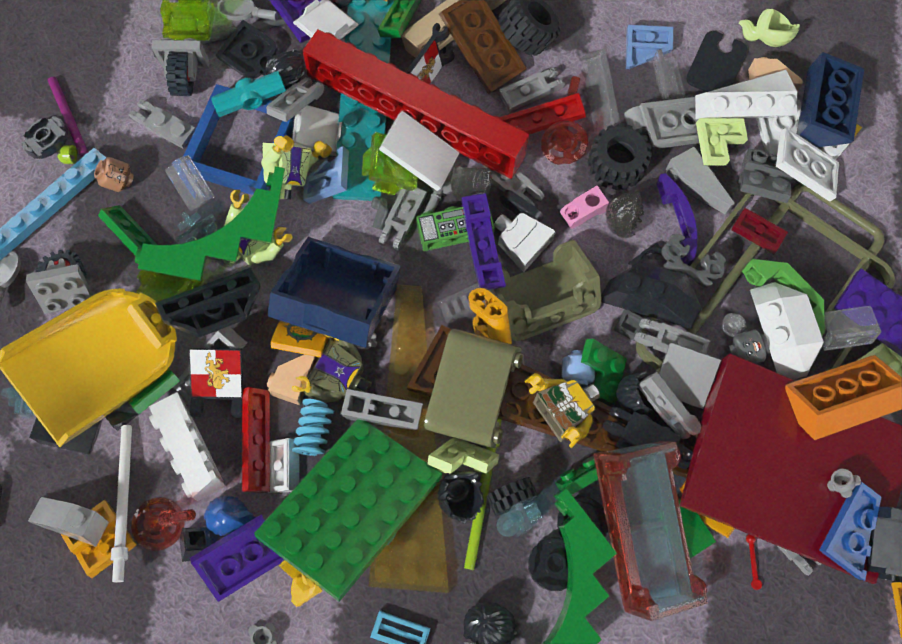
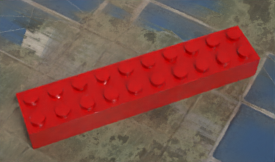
(390, 91)

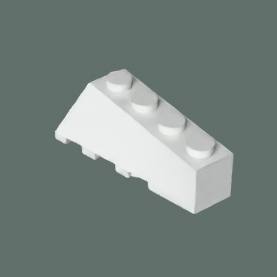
(757, 98)
(186, 446)

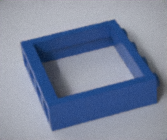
(202, 137)

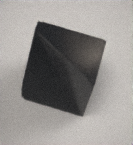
(121, 416)
(193, 541)

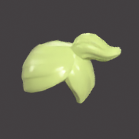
(771, 28)

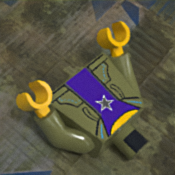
(334, 373)

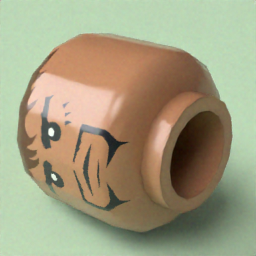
(113, 174)

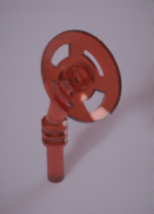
(564, 136)
(160, 523)

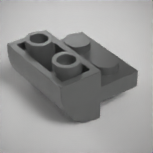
(763, 178)

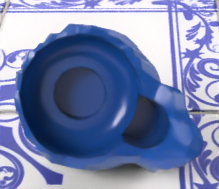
(226, 515)

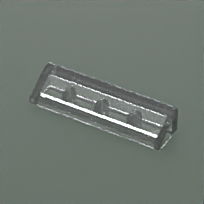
(600, 90)

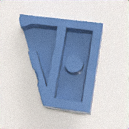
(644, 41)
(328, 178)

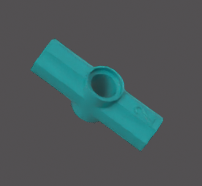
(248, 94)

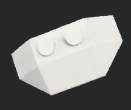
(789, 328)

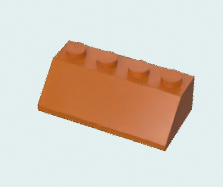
(845, 396)

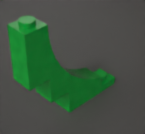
(252, 223)
(586, 553)

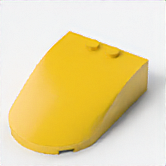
(89, 360)

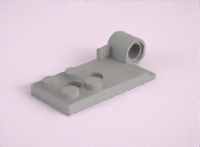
(665, 122)

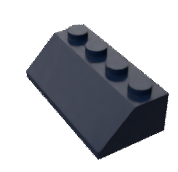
(830, 102)

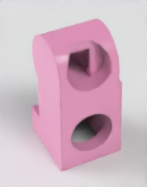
(584, 207)

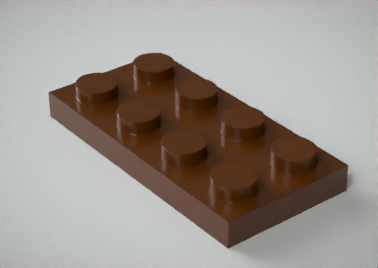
(482, 42)

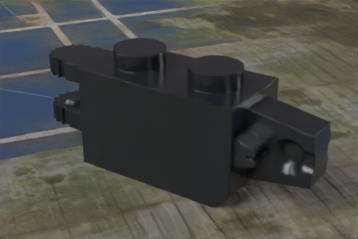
(641, 430)

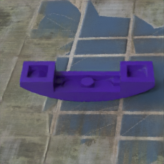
(671, 193)
(482, 242)

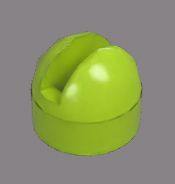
(65, 152)

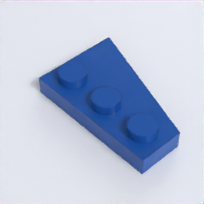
(851, 531)

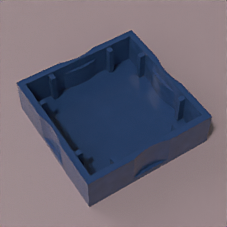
(334, 292)

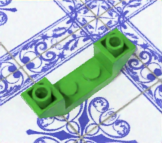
(762, 271)

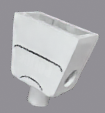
(523, 238)

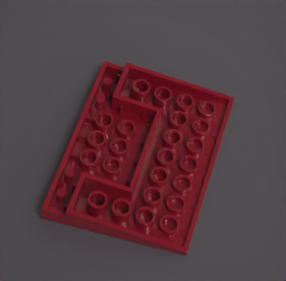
(769, 475)

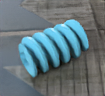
(312, 428)

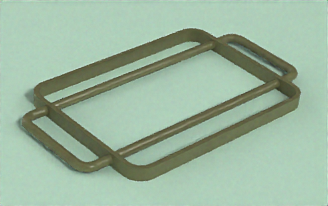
(867, 257)

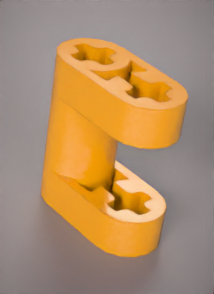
(493, 315)

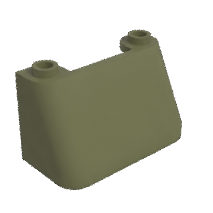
(551, 293)
(471, 387)

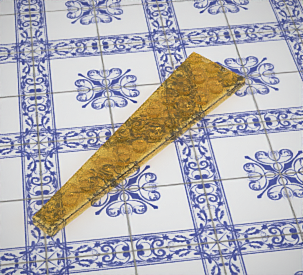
(417, 552)

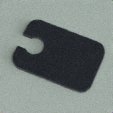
(714, 68)

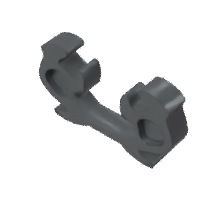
(712, 269)

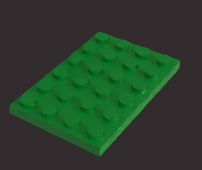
(348, 508)

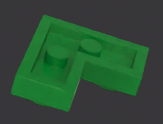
(608, 366)

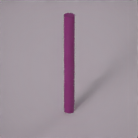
(67, 115)

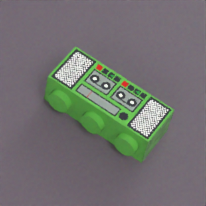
(443, 228)

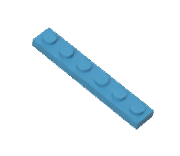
(48, 202)

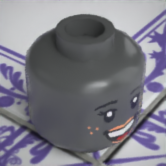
(750, 346)

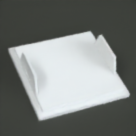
(325, 17)
(316, 125)

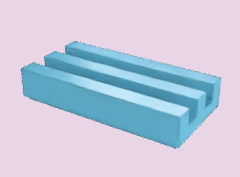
(378, 625)

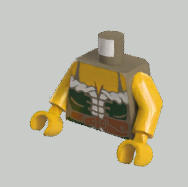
(564, 406)

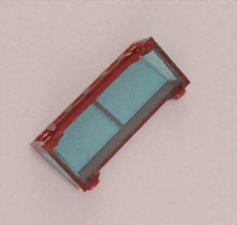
(648, 530)

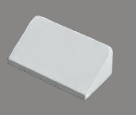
(283, 466)

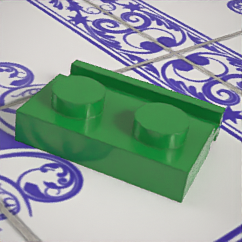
(154, 391)
(578, 479)

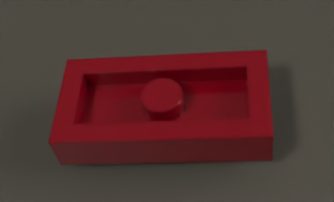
(759, 231)

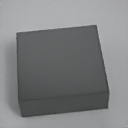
(628, 324)

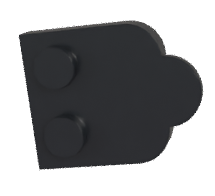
(247, 50)

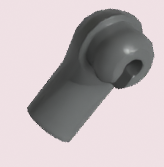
(381, 205)

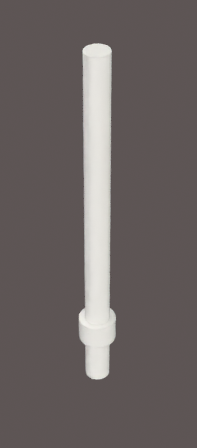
(119, 553)

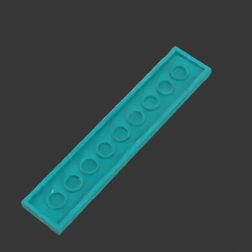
(357, 119)

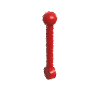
(756, 584)

